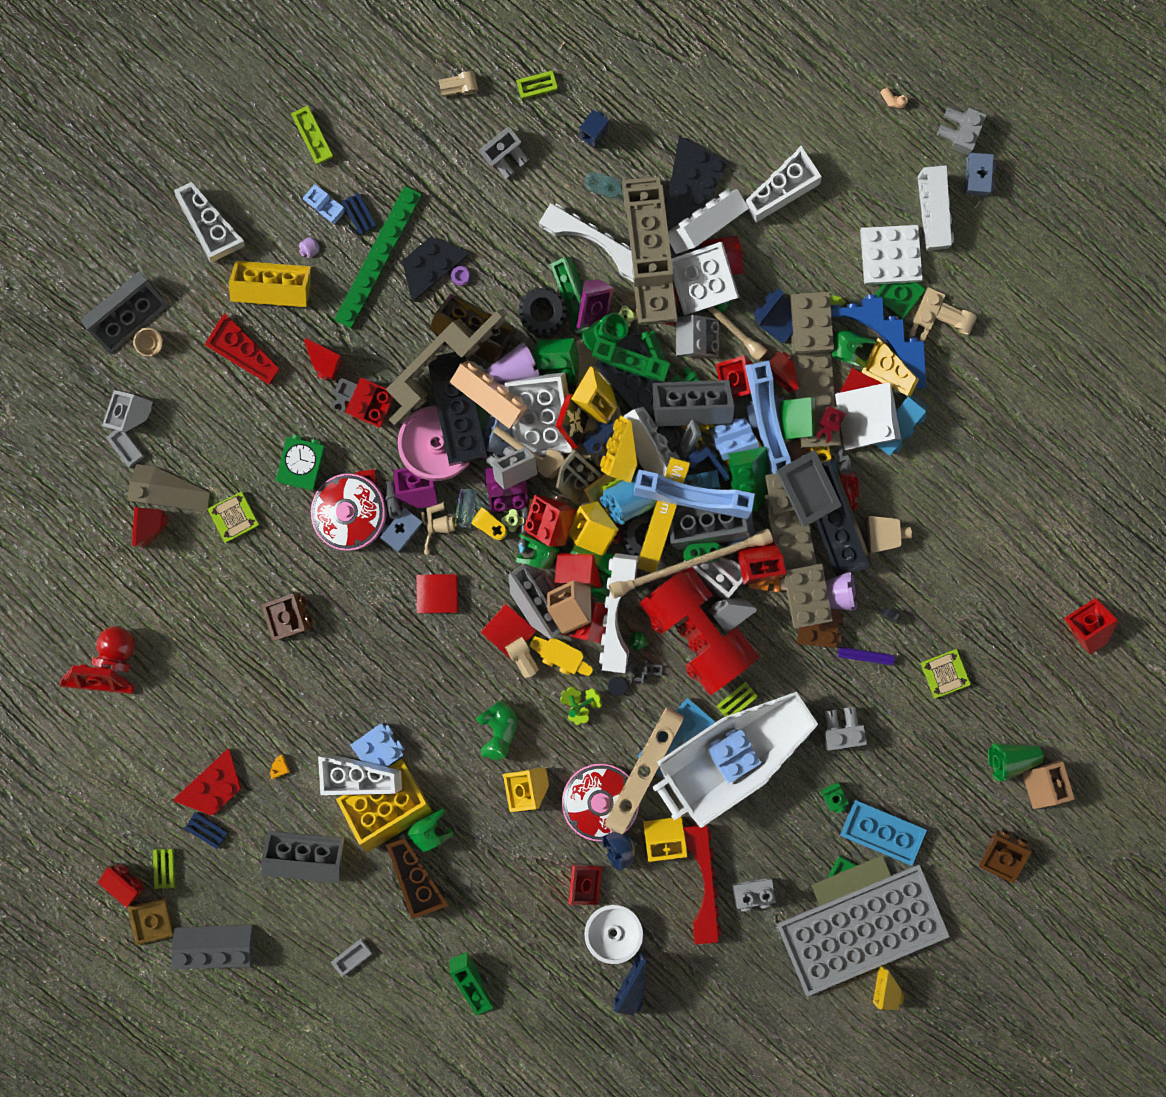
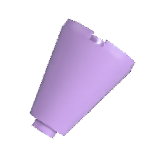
(514, 366)
(842, 592)

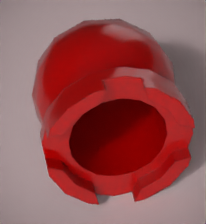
(114, 648)

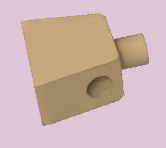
(885, 533)

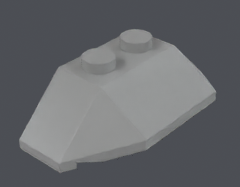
(530, 590)

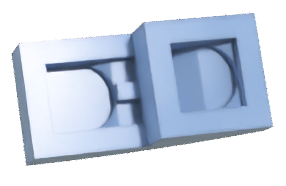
(324, 204)

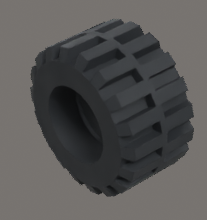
(542, 295)
(630, 531)

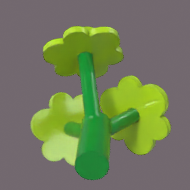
(578, 712)

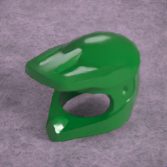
(610, 327)
(845, 344)
(543, 556)
(423, 832)

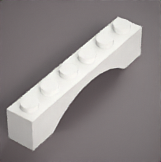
(561, 223)
(615, 650)

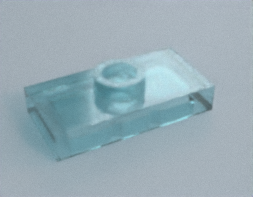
(465, 508)

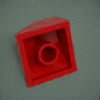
(323, 360)
(784, 371)
(735, 372)
(147, 525)
(1091, 625)

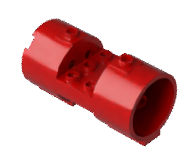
(718, 656)

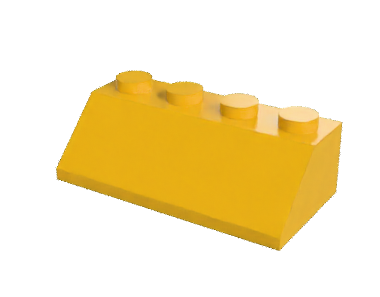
(270, 283)

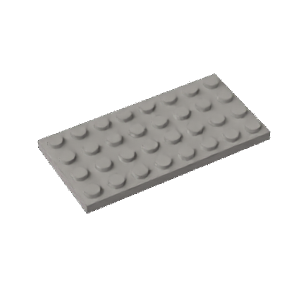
(862, 930)

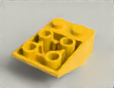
(621, 455)

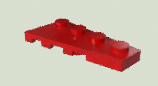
(238, 348)

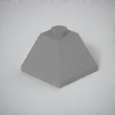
(126, 411)
(731, 612)

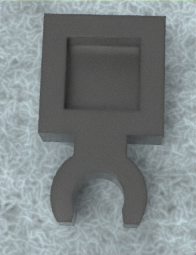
(344, 393)
(842, 463)

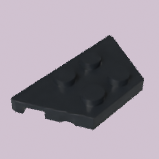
(430, 264)

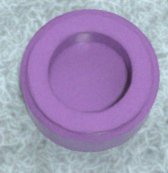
(460, 276)

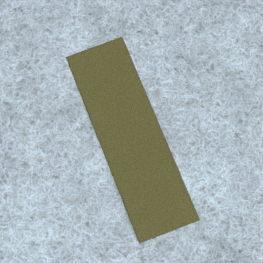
(851, 880)

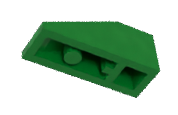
(470, 983)

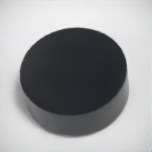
(890, 615)
(617, 686)

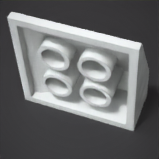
(869, 416)

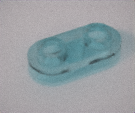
(602, 185)

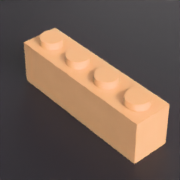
(489, 394)

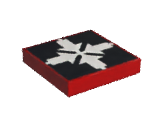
(571, 422)

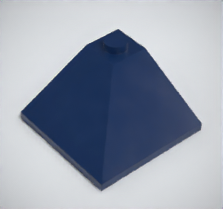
(630, 994)

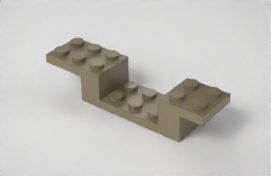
(649, 250)
(460, 339)
(812, 357)
(803, 577)

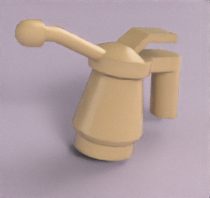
(441, 525)

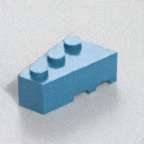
(908, 414)

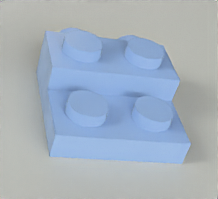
(733, 437)
(378, 746)
(733, 755)

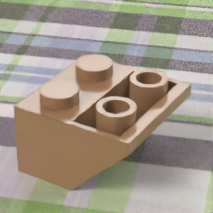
(570, 606)
(1048, 785)

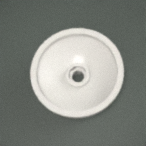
(613, 948)

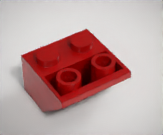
(369, 403)
(549, 520)
(761, 563)
(594, 630)
(121, 884)

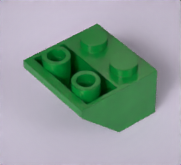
(557, 357)

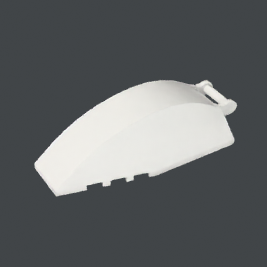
(772, 730)

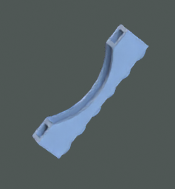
(762, 394)
(726, 502)

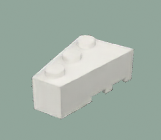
(721, 577)

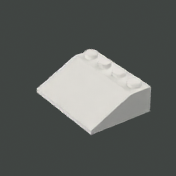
(544, 400)

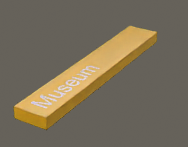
(661, 520)

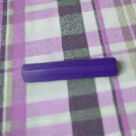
(866, 656)

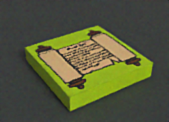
(233, 517)
(945, 673)

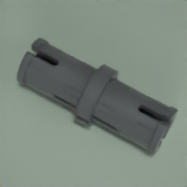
(391, 500)

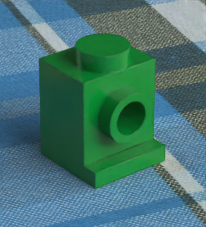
(831, 791)

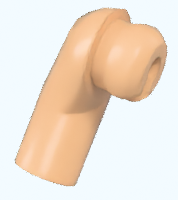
(894, 101)

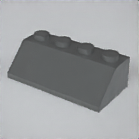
(124, 312)
(692, 400)
(703, 526)
(302, 856)
(212, 947)

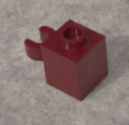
(830, 422)

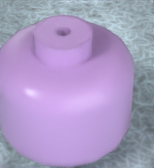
(309, 247)

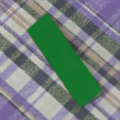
(570, 288)

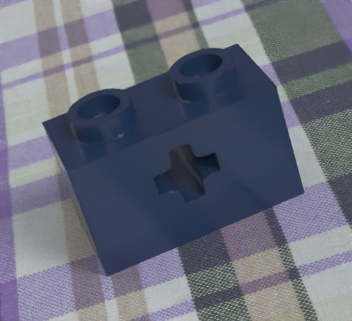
(594, 128)

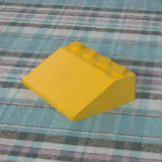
(382, 816)

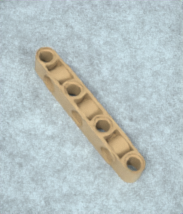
(636, 784)

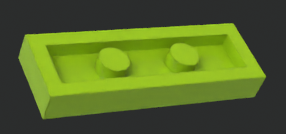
(312, 135)

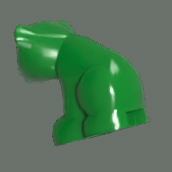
(503, 722)

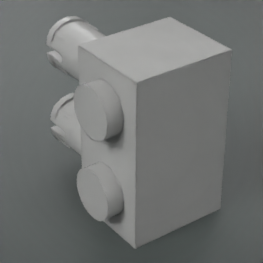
(967, 134)
(499, 146)
(513, 467)
(848, 736)
(753, 894)

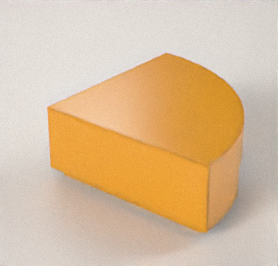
(279, 767)

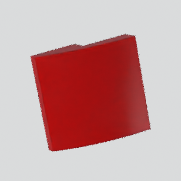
(437, 593)
(507, 628)

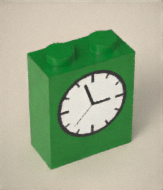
(300, 463)

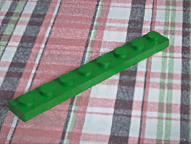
(377, 257)

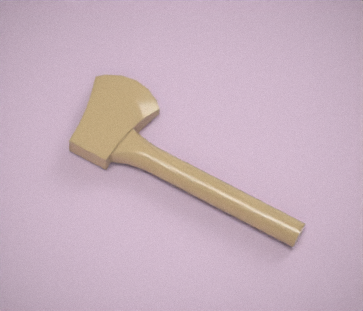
(547, 465)

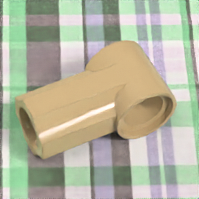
(463, 83)
(959, 319)
(520, 655)

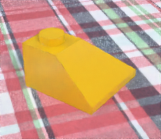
(526, 788)
(887, 991)

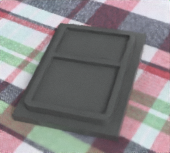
(808, 488)

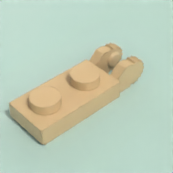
(927, 312)

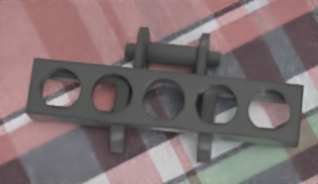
(631, 671)

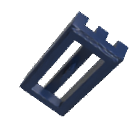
(351, 200)
(192, 822)

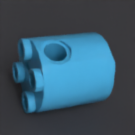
(623, 504)

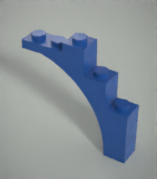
(890, 330)

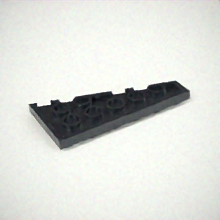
(692, 182)
(635, 389)

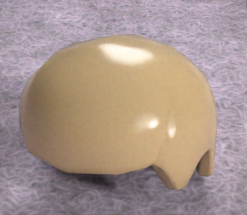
(148, 342)

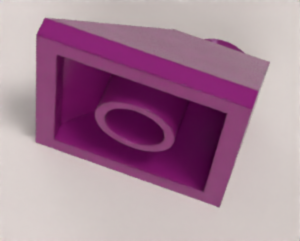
(594, 302)
(414, 489)

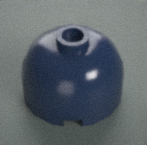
(620, 848)

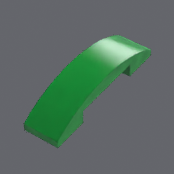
(630, 361)

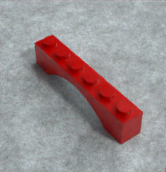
(704, 925)

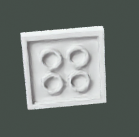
(891, 254)
(703, 278)

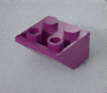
(507, 499)

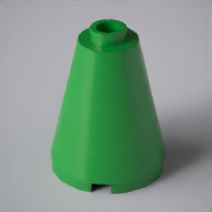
(1013, 759)

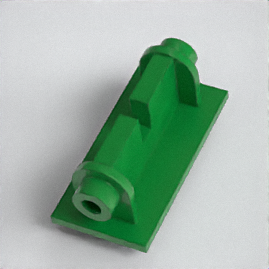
(652, 345)

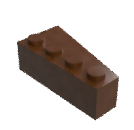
(415, 883)

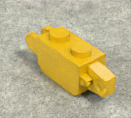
(562, 655)

